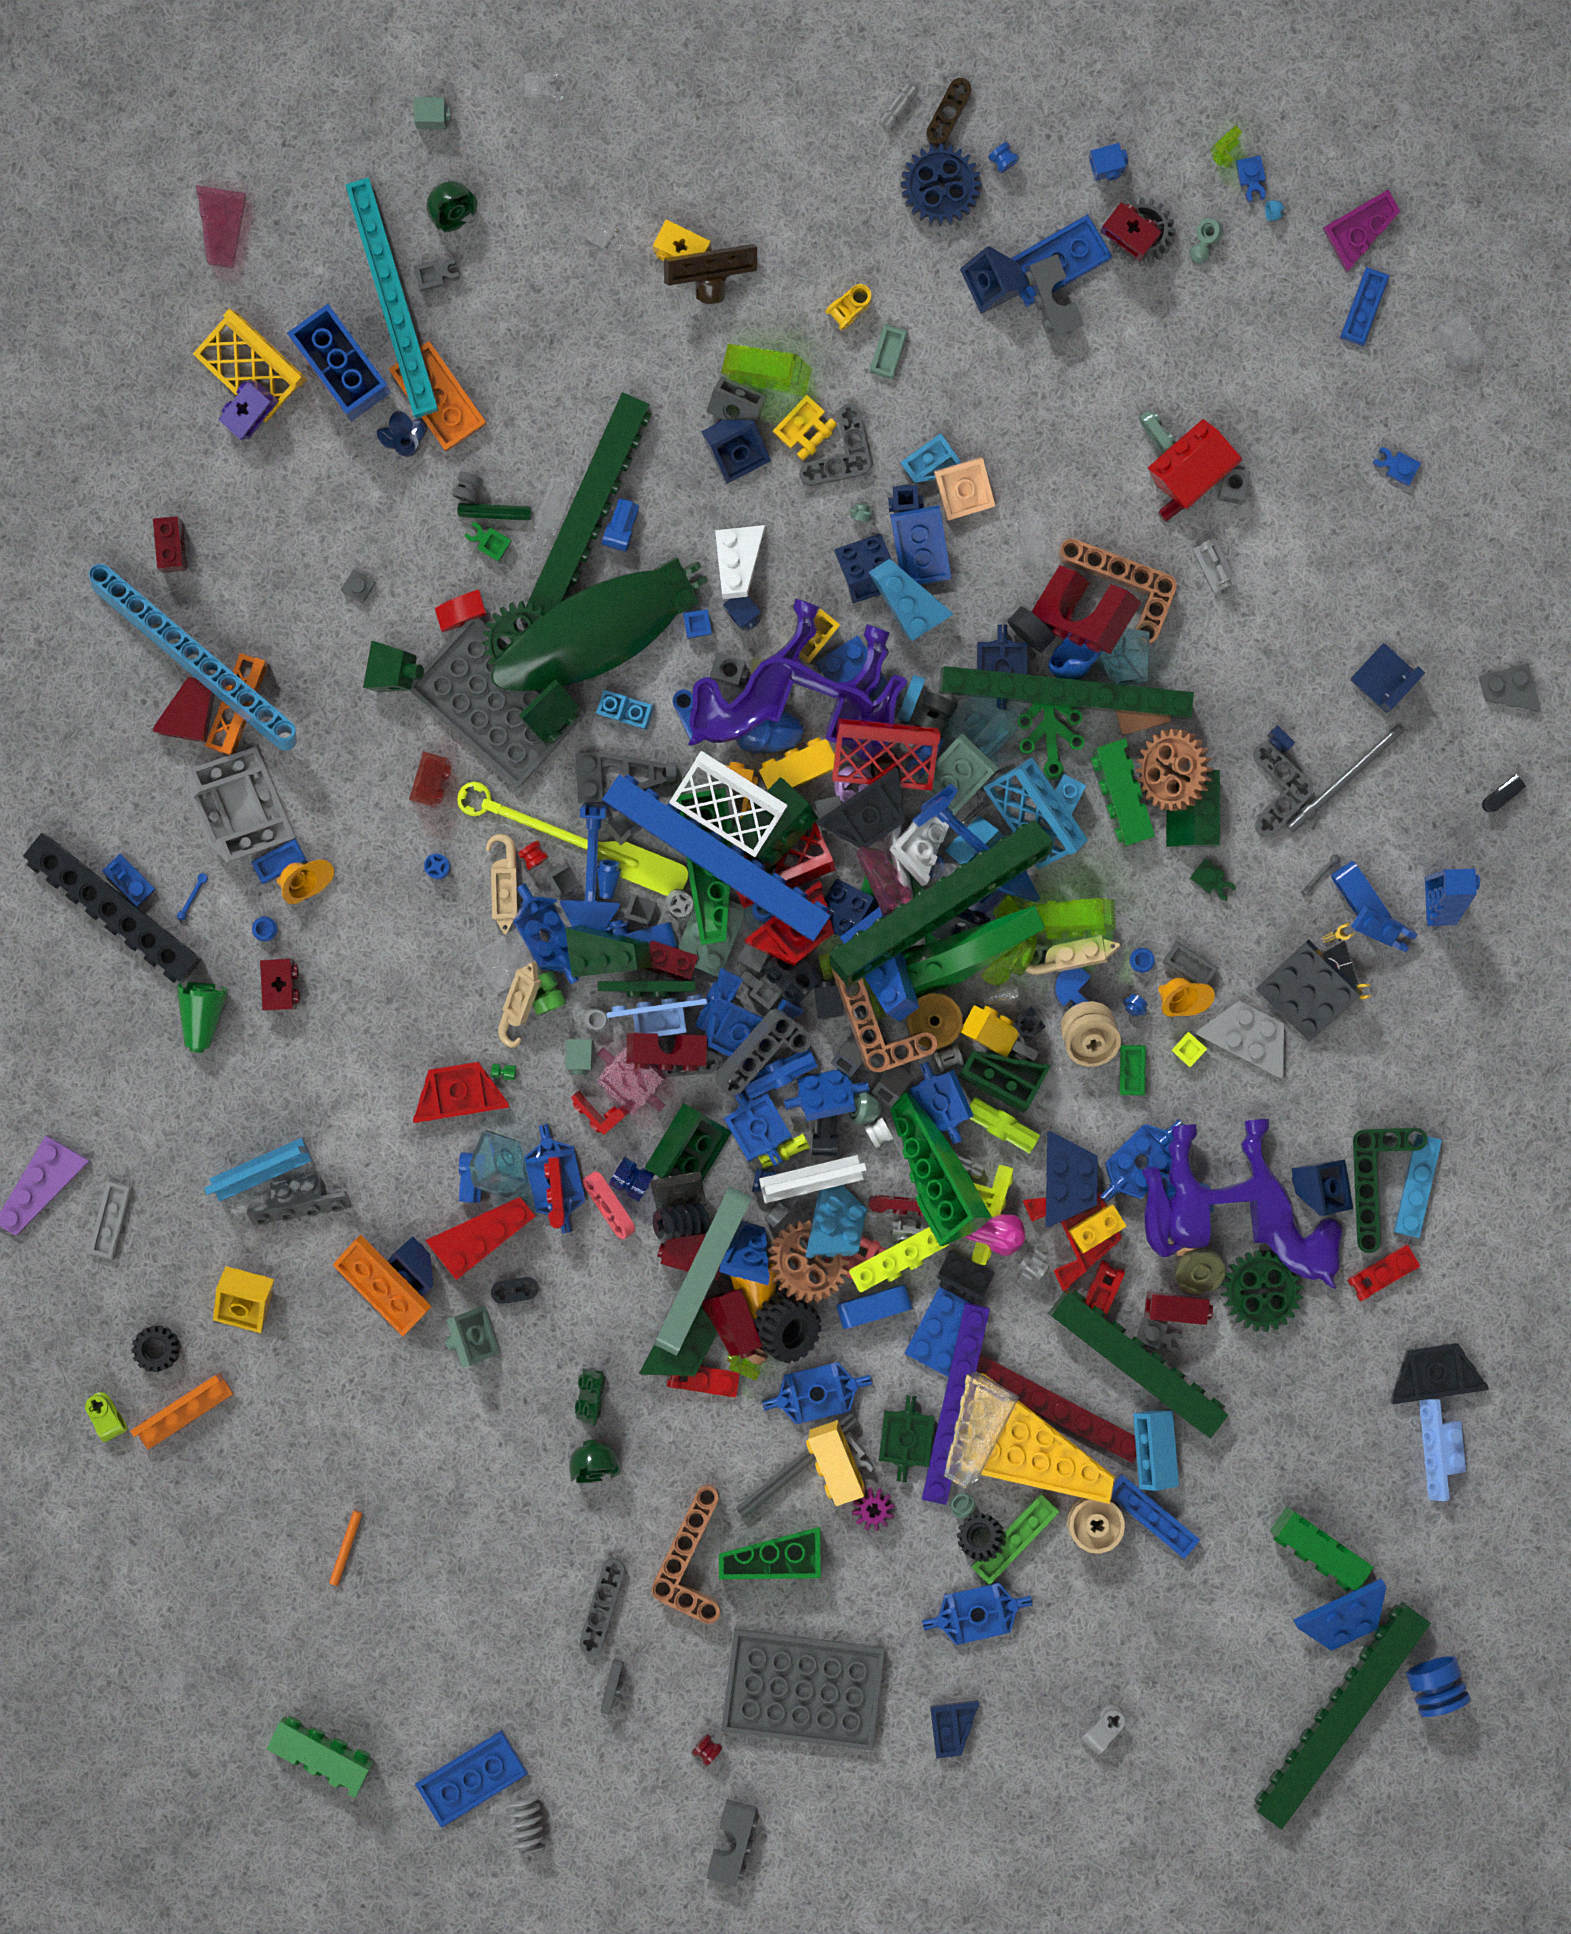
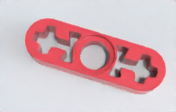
(609, 1205)

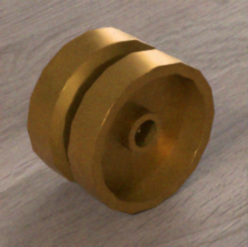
(949, 1019)

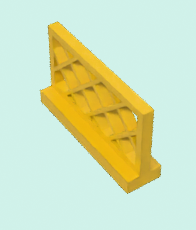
(258, 345)

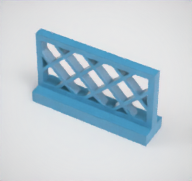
(1048, 807)
(259, 1170)

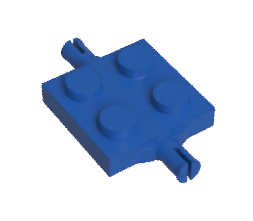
(826, 1095)
(942, 1100)
(758, 1128)

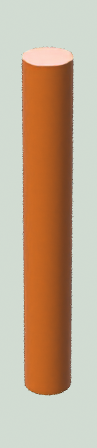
(345, 1548)

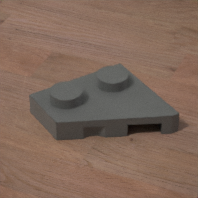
(1511, 687)

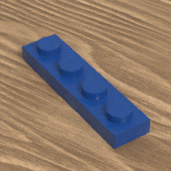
(1154, 1517)

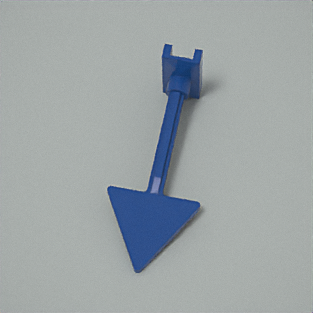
(938, 806)
(591, 912)

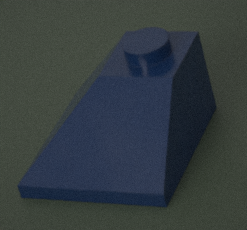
(993, 278)
(736, 447)
(1323, 1186)
(414, 1265)

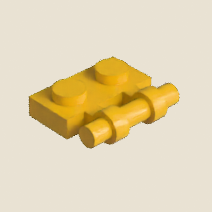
(799, 422)

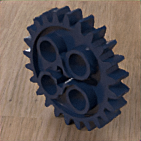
(947, 206)

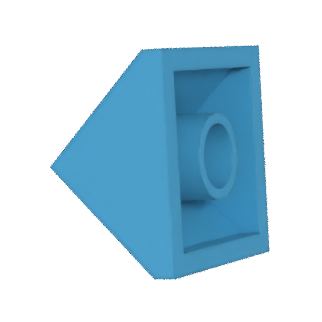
(962, 852)

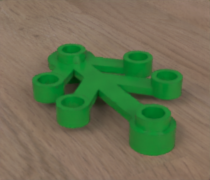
(1050, 727)

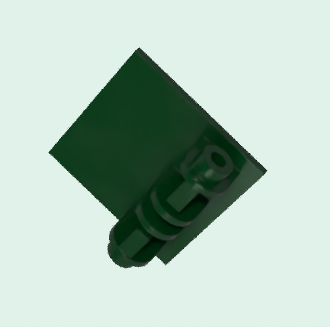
(588, 1405)

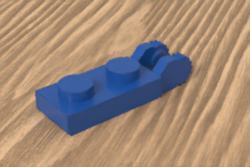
(1382, 928)

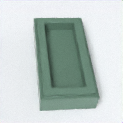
(888, 352)

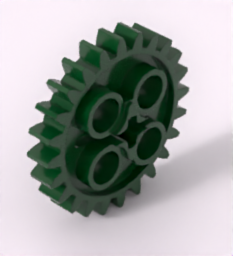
(506, 626)
(1264, 1313)

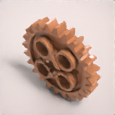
(1163, 790)
(798, 1280)

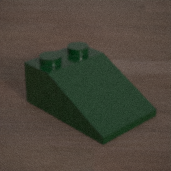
(550, 713)

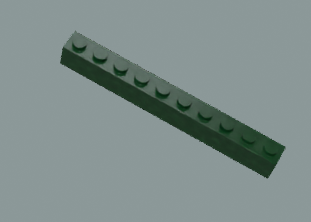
(591, 503)
(1066, 692)
(940, 902)
(1341, 1715)

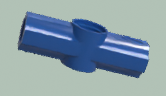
(780, 1073)

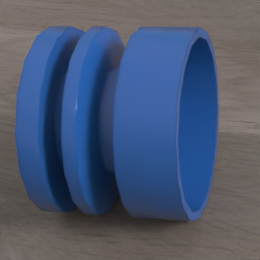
(1439, 1691)

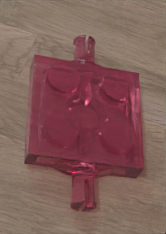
(630, 1085)

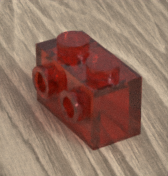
(430, 779)

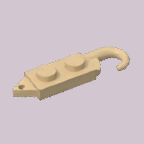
(504, 883)
(1075, 955)
(519, 1001)

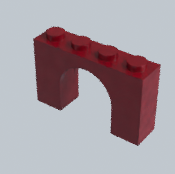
(1097, 631)

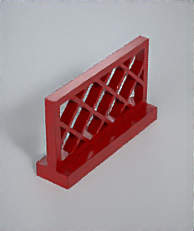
(889, 733)
(803, 871)

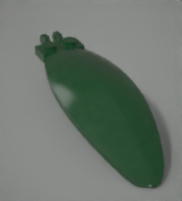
(597, 628)

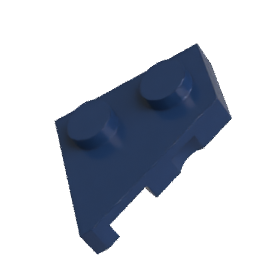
(952, 1726)

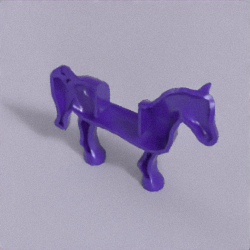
(771, 683)
(1187, 1214)

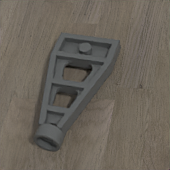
(589, 773)

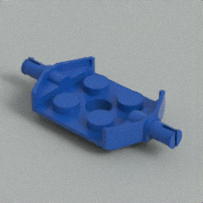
(540, 915)
(1121, 1169)
(571, 1180)
(796, 1388)
(957, 1607)

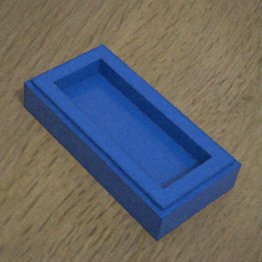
(273, 863)

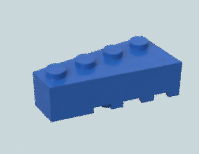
(1449, 895)
(890, 980)

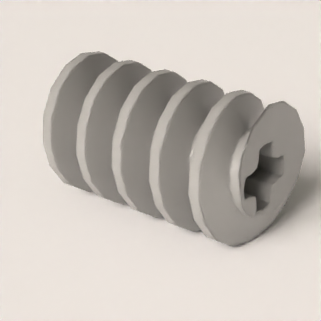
(527, 1824)

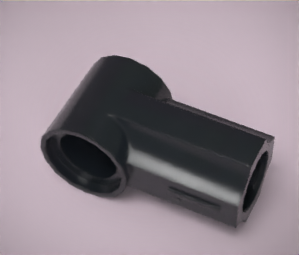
(1029, 1023)
(825, 1137)

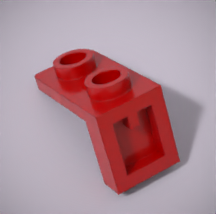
(596, 1121)

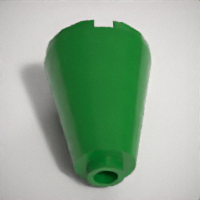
(199, 1013)

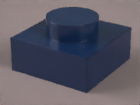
(1280, 739)

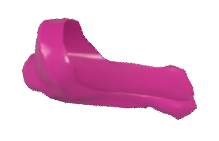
(1001, 1233)

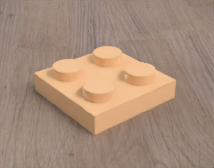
(964, 488)

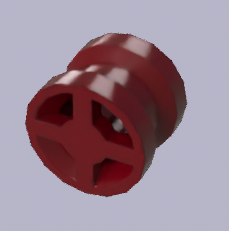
(706, 1750)

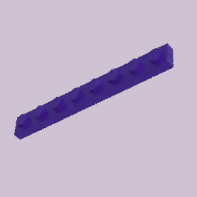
(963, 1362)

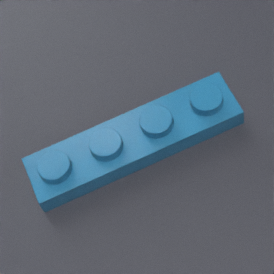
(1417, 1187)

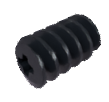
(681, 1221)

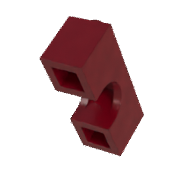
(643, 1050)

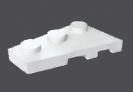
(737, 558)
(919, 847)

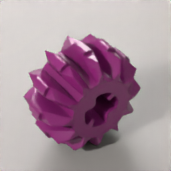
(865, 1514)

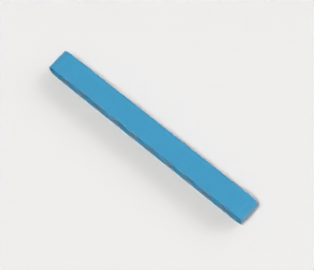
(197, 667)

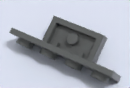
(296, 1199)

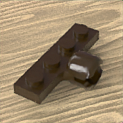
(710, 270)

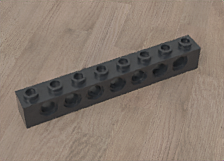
(45, 848)

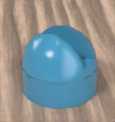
(1273, 210)

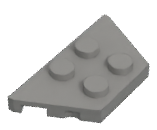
(1248, 1036)

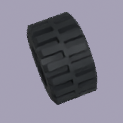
(798, 1337)

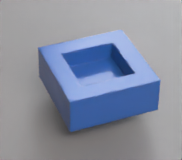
(697, 624)

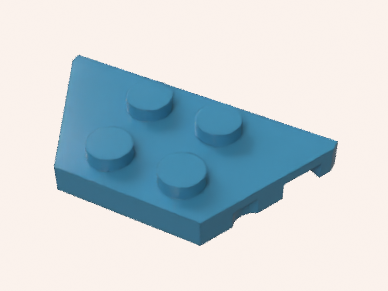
(836, 1224)

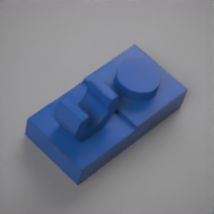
(129, 880)

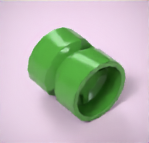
(553, 997)

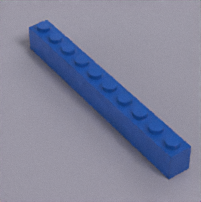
(716, 858)

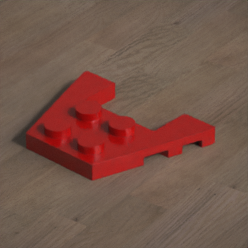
(1073, 1270)

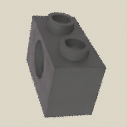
(735, 401)

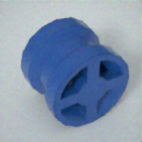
(1003, 157)
(435, 862)

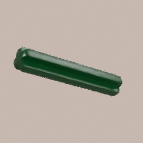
(494, 511)

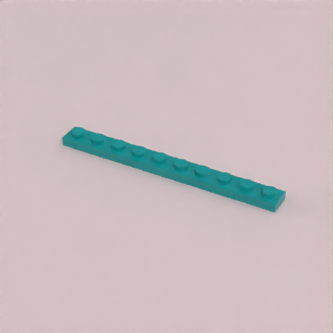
(392, 297)

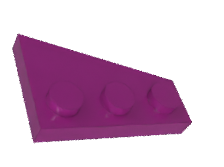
(1360, 227)

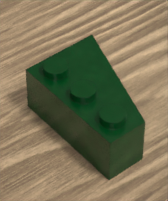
(602, 952)
(1004, 1078)

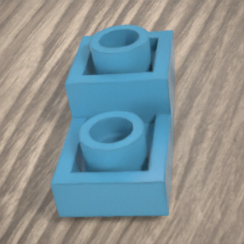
(625, 709)

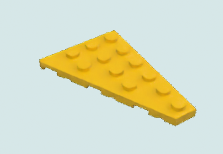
(1043, 1458)

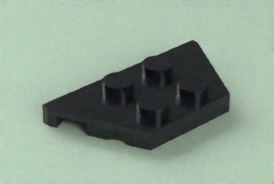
(868, 813)
(1435, 1374)

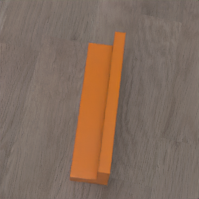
(238, 724)
(183, 1411)

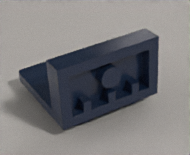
(856, 563)
(1386, 678)
(848, 906)

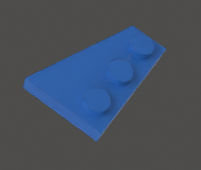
(747, 1254)

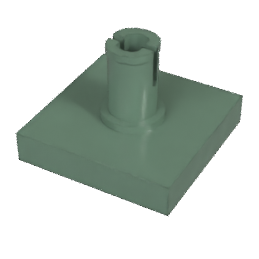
(472, 1336)

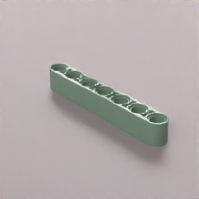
(703, 1271)

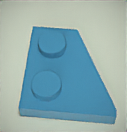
(929, 458)

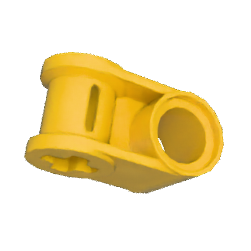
(848, 307)

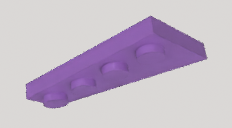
(42, 1180)

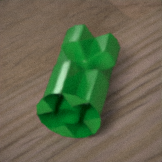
(508, 1072)

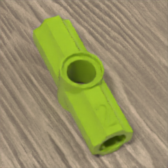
(1003, 1125)

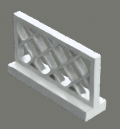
(739, 784)
(811, 1178)

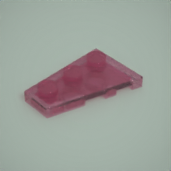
(221, 223)
(883, 879)

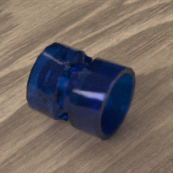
(631, 1179)

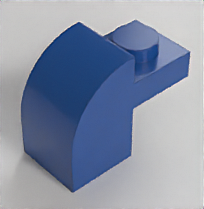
(1067, 986)

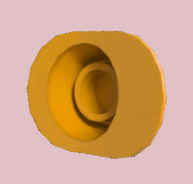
(304, 880)
(1185, 998)

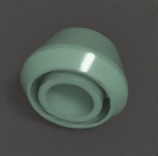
(866, 1109)

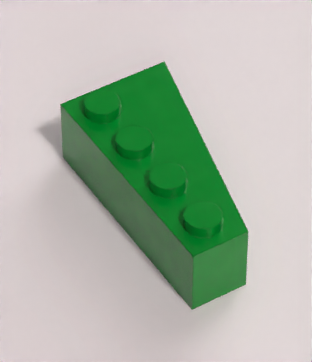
(1122, 793)
(1321, 1549)
(780, 1558)
(321, 1755)

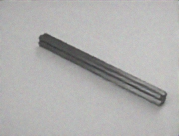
(787, 1474)

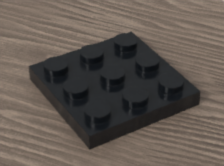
(1309, 990)

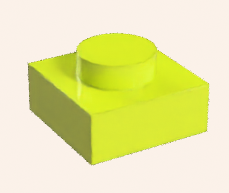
(1188, 1049)

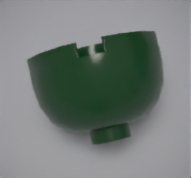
(450, 204)
(592, 1462)

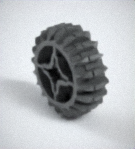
(1163, 224)

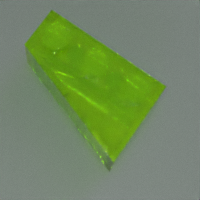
(766, 369)
(1076, 917)

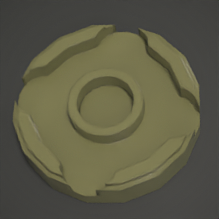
(1200, 1271)

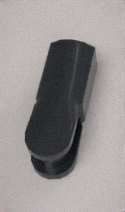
(1503, 794)

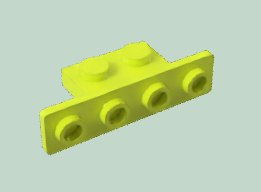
(995, 1202)
(895, 1259)

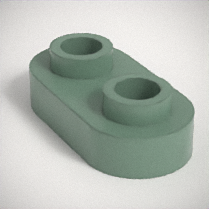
(1152, 426)

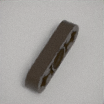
(934, 125)

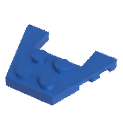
(731, 1023)

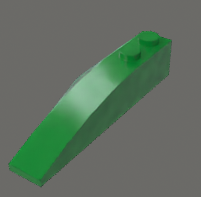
(708, 891)
(967, 952)
(942, 1183)

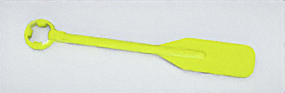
(635, 862)

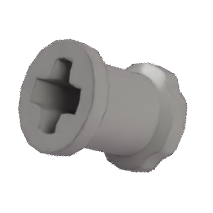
(940, 1056)

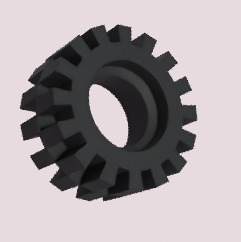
(140, 1348)
(968, 1530)

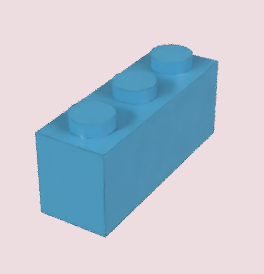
(1156, 1450)

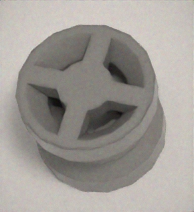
(681, 907)

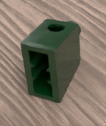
(390, 669)

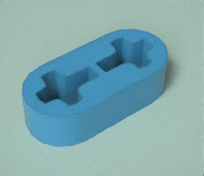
(911, 698)

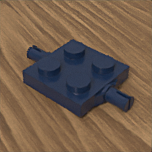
(1002, 656)

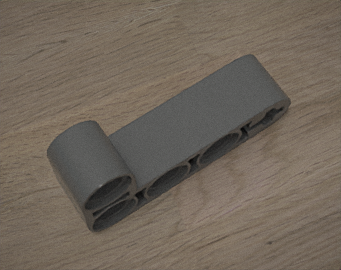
(760, 1055)

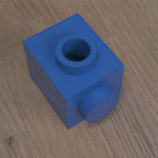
(1108, 162)

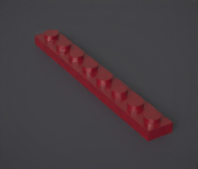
(1061, 1410)

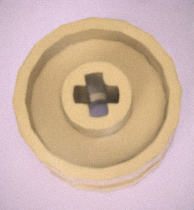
(1090, 1034)
(1098, 1538)

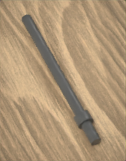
(1308, 812)

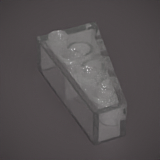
(980, 1423)

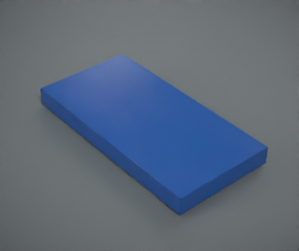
(1077, 247)
(471, 1778)

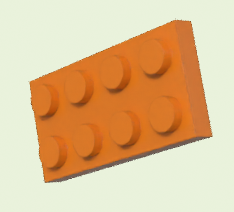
(456, 413)
(381, 1285)

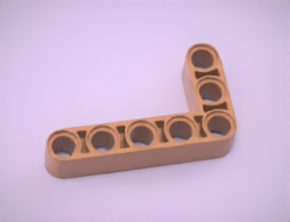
(1127, 579)
(877, 1045)
(684, 1555)

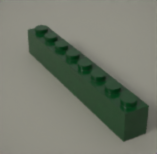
(1137, 1363)

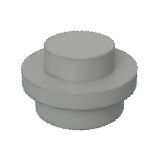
(596, 1020)

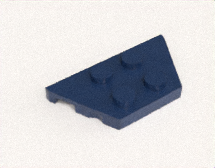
(1069, 1180)

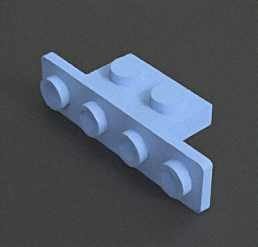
(660, 1019)
(1442, 1449)

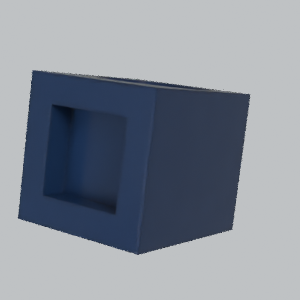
(743, 612)

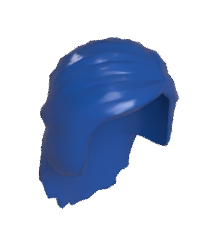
(1071, 660)
(773, 736)

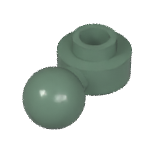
(1200, 252)

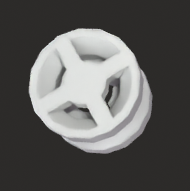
(878, 1132)

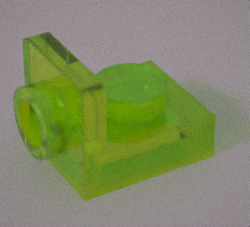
(1229, 143)
(743, 1367)

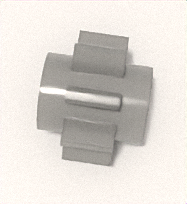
(1033, 1265)

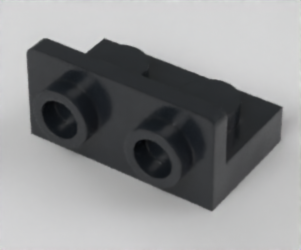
(965, 1276)

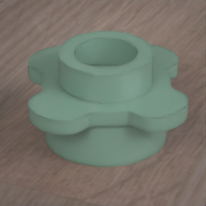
(861, 512)

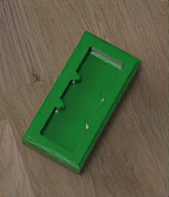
(1132, 1070)

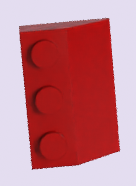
(1194, 464)

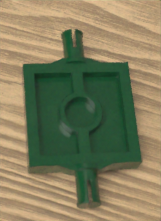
(906, 1438)

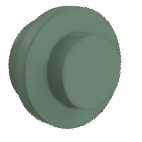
(963, 1505)

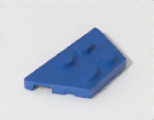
(1345, 1617)

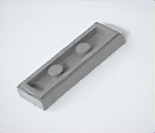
(110, 1219)

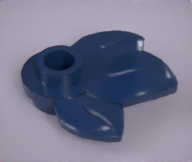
(402, 430)

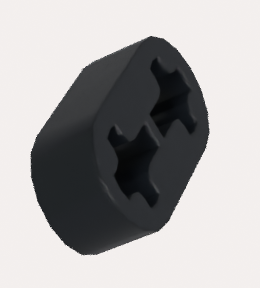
(515, 1296)

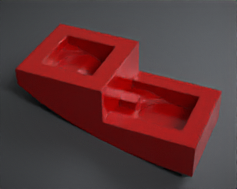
(460, 610)

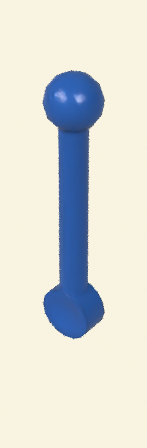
(202, 878)

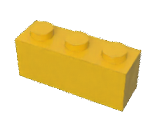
(800, 766)
(835, 1463)

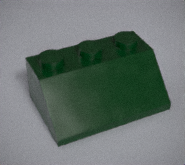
(1198, 823)
(787, 831)
(688, 1145)

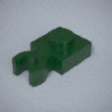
(1209, 877)

